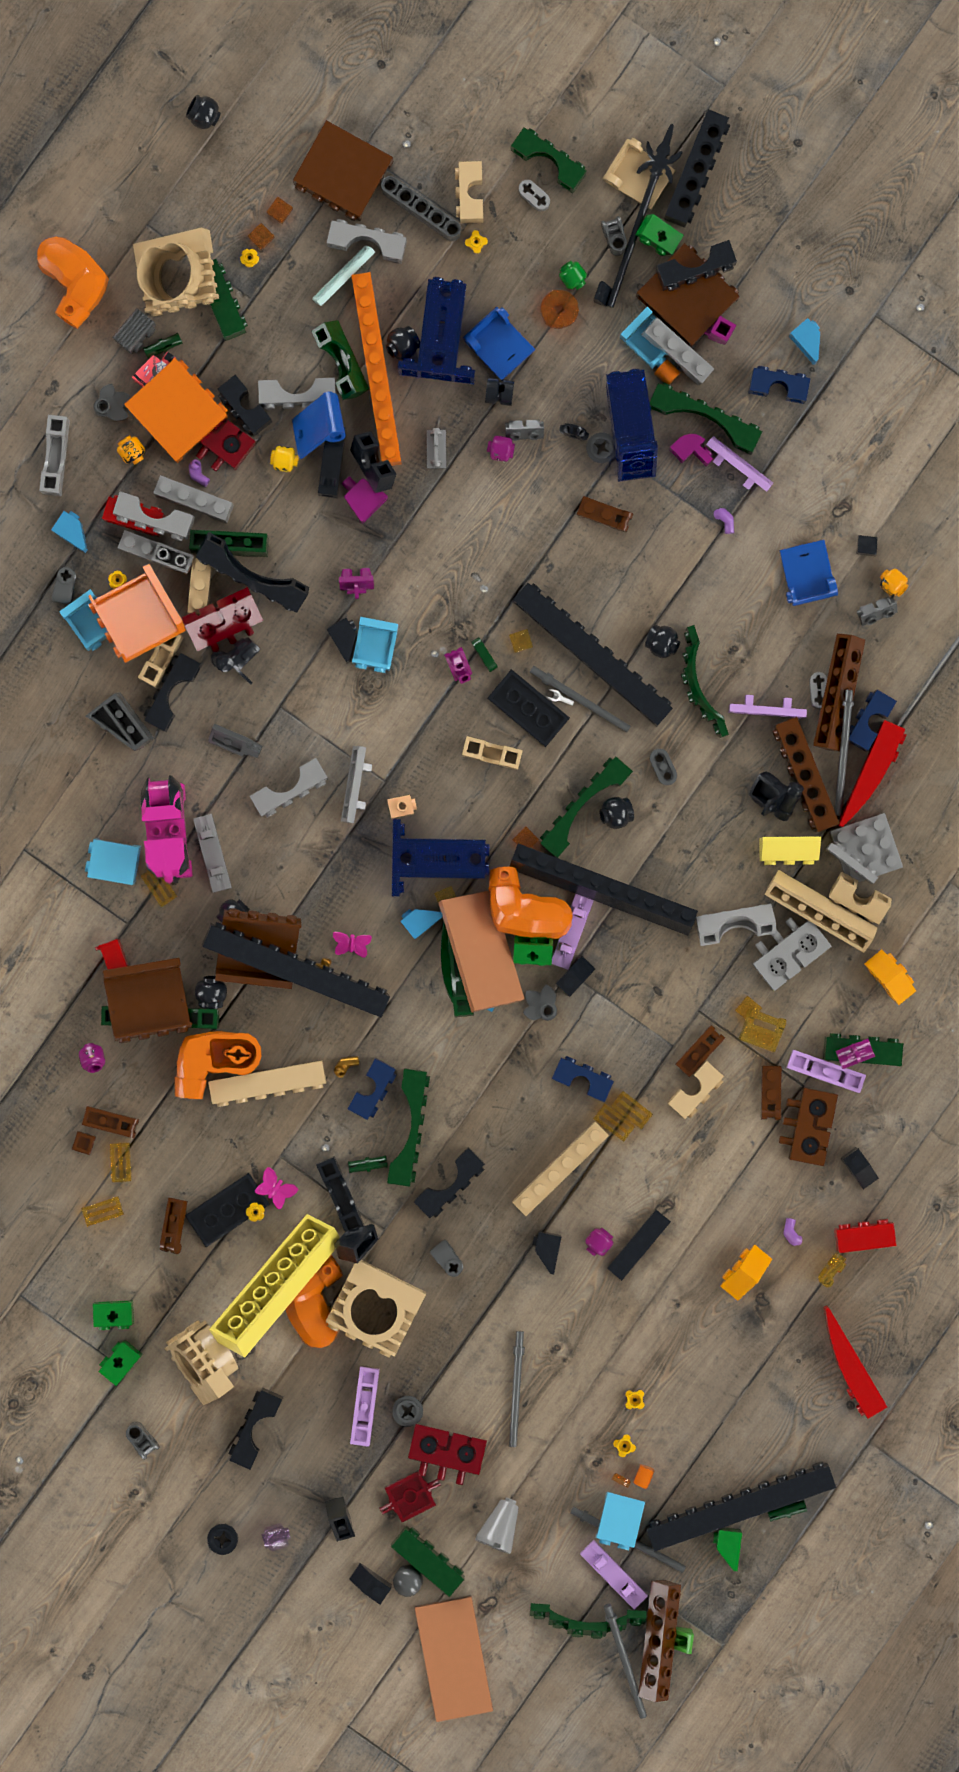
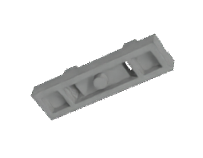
(353, 784)
(212, 853)

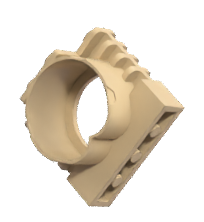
(153, 254)
(364, 1277)
(203, 1361)

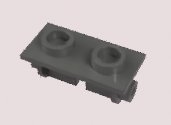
(533, 430)
(869, 615)

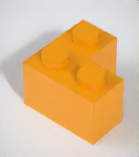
(891, 976)
(745, 1272)

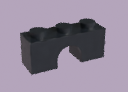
(254, 419)
(365, 451)

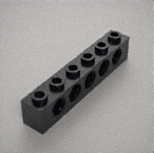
(717, 123)

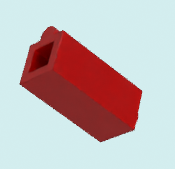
(113, 954)

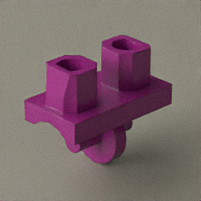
(356, 584)
(458, 665)
(855, 1053)

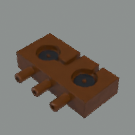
(810, 1134)

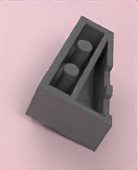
(121, 721)

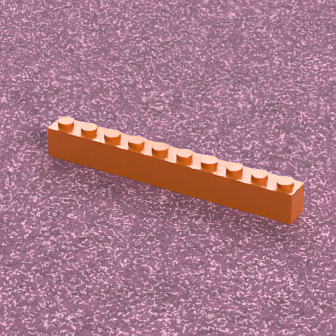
(376, 368)

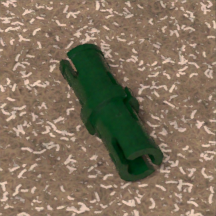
(162, 345)
(367, 1164)
(788, 1510)

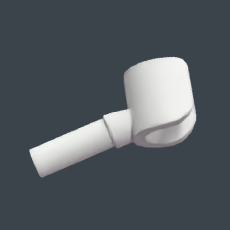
(557, 697)

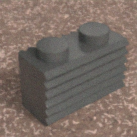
(134, 331)

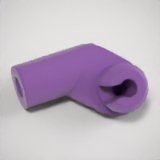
(196, 473)
(727, 518)
(789, 1233)

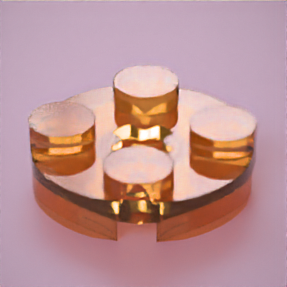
(557, 298)

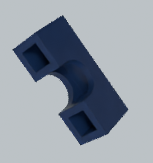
(795, 385)
(877, 704)
(599, 1083)
(366, 1104)

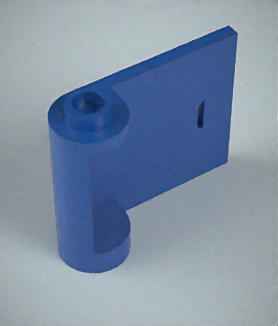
(497, 341)
(318, 423)
(808, 576)

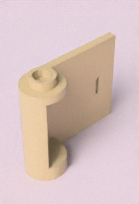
(623, 173)

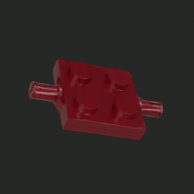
(410, 1496)

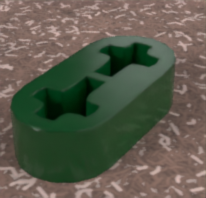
(484, 654)

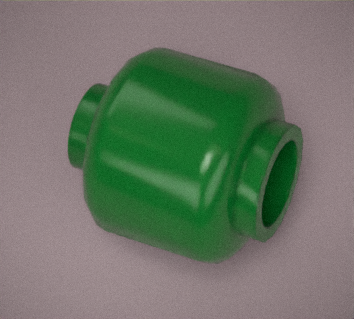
(573, 275)

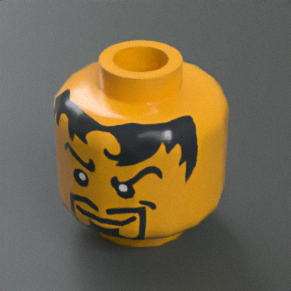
(131, 450)
(894, 582)

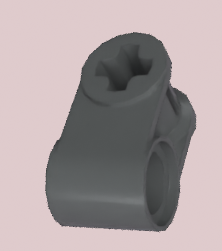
(614, 232)
(64, 590)
(444, 1255)
(142, 1441)

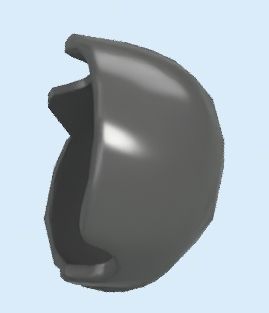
(407, 1581)

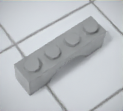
(343, 235)
(666, 340)
(273, 395)
(56, 448)
(193, 498)
(177, 523)
(310, 776)
(757, 919)

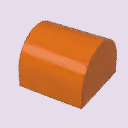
(667, 372)
(643, 1476)

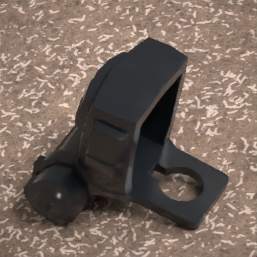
(236, 658)
(775, 796)

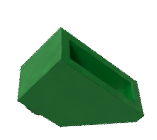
(729, 1544)

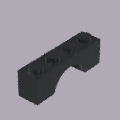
(674, 274)
(183, 670)
(340, 1194)
(432, 1200)
(265, 1406)

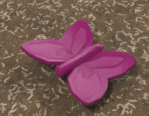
(351, 944)
(274, 1189)

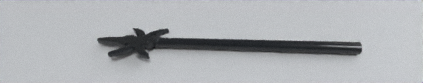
(658, 162)

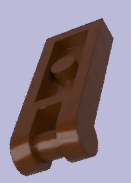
(604, 514)
(699, 1051)
(771, 1092)
(109, 1121)
(173, 1225)

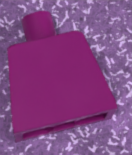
(362, 498)

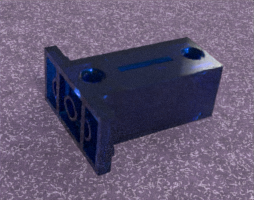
(441, 335)
(631, 425)
(435, 858)

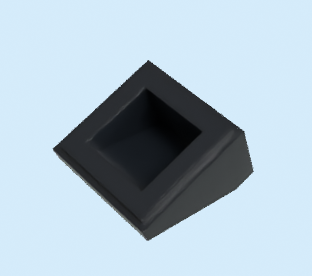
(602, 294)
(867, 545)

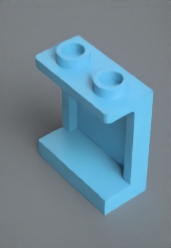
(640, 345)
(84, 621)
(375, 644)
(113, 861)
(620, 1521)

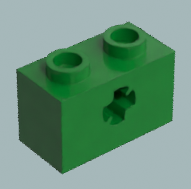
(668, 235)
(533, 950)
(102, 1310)
(114, 1372)

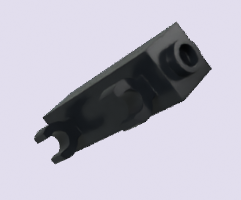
(331, 468)

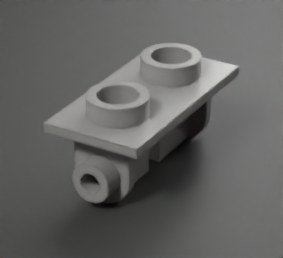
(436, 448)

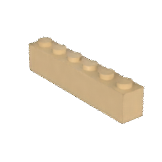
(821, 911)
(267, 1082)
(560, 1168)

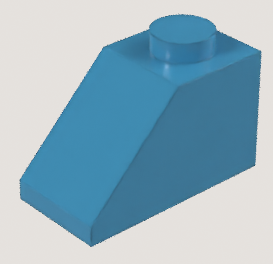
(807, 339)
(71, 530)
(419, 921)

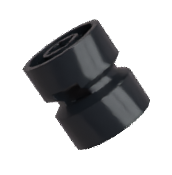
(492, 392)

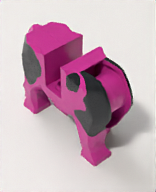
(165, 829)

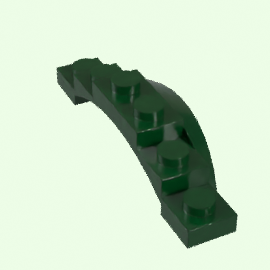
(690, 678)
(452, 978)
(579, 1628)

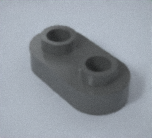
(663, 767)

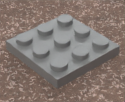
(871, 843)

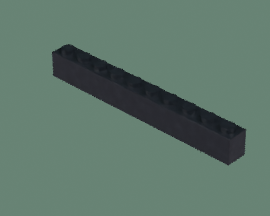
(592, 654)
(603, 889)
(296, 970)
(740, 1506)

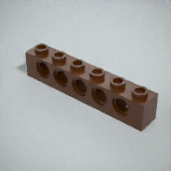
(841, 676)
(793, 727)
(659, 1640)

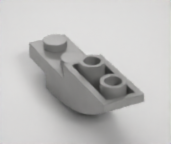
(155, 552)

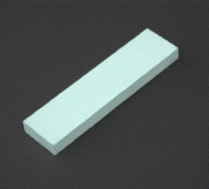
(343, 275)

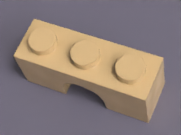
(469, 175)
(199, 586)
(159, 662)
(492, 753)
(872, 908)
(709, 1079)

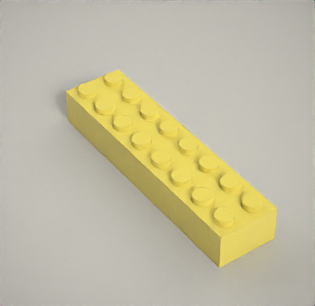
(275, 1285)

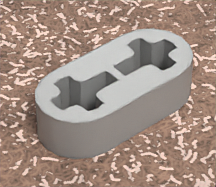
(537, 191)
(813, 688)

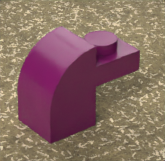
(721, 330)
(689, 445)

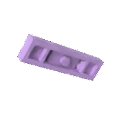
(726, 453)
(785, 711)
(563, 953)
(826, 1071)
(364, 1406)
(613, 1574)

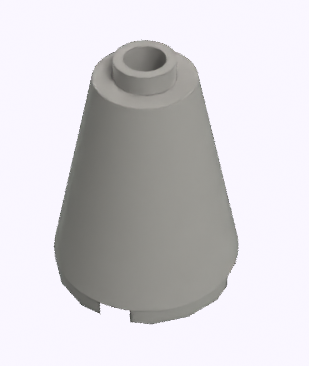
(500, 1526)

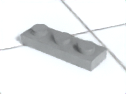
(852, 862)

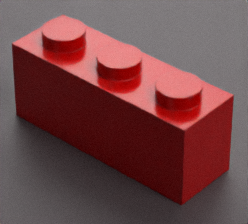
(153, 512)
(865, 1236)

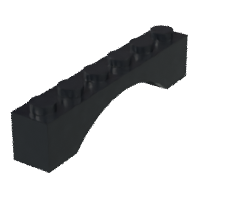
(286, 592)

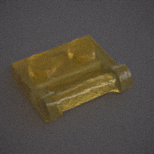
(759, 1035)
(834, 1265)

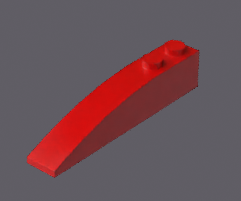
(874, 768)
(852, 1370)

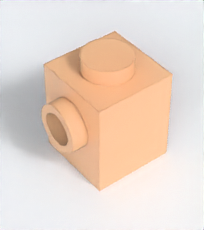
(401, 806)

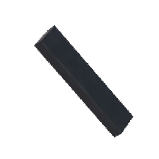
(638, 1244)

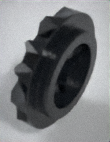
(574, 431)
(214, 1543)

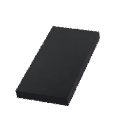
(528, 708)
(225, 1210)

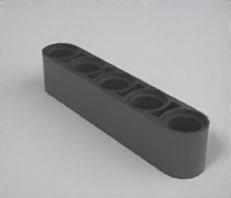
(416, 200)

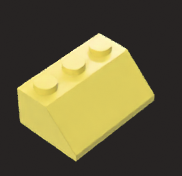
(789, 850)

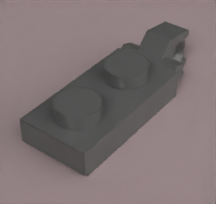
(234, 742)

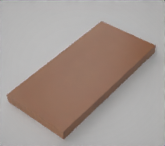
(480, 952)
(453, 1658)

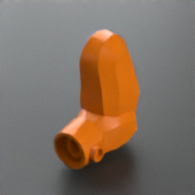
(77, 274)
(525, 913)
(213, 1054)
(310, 1307)

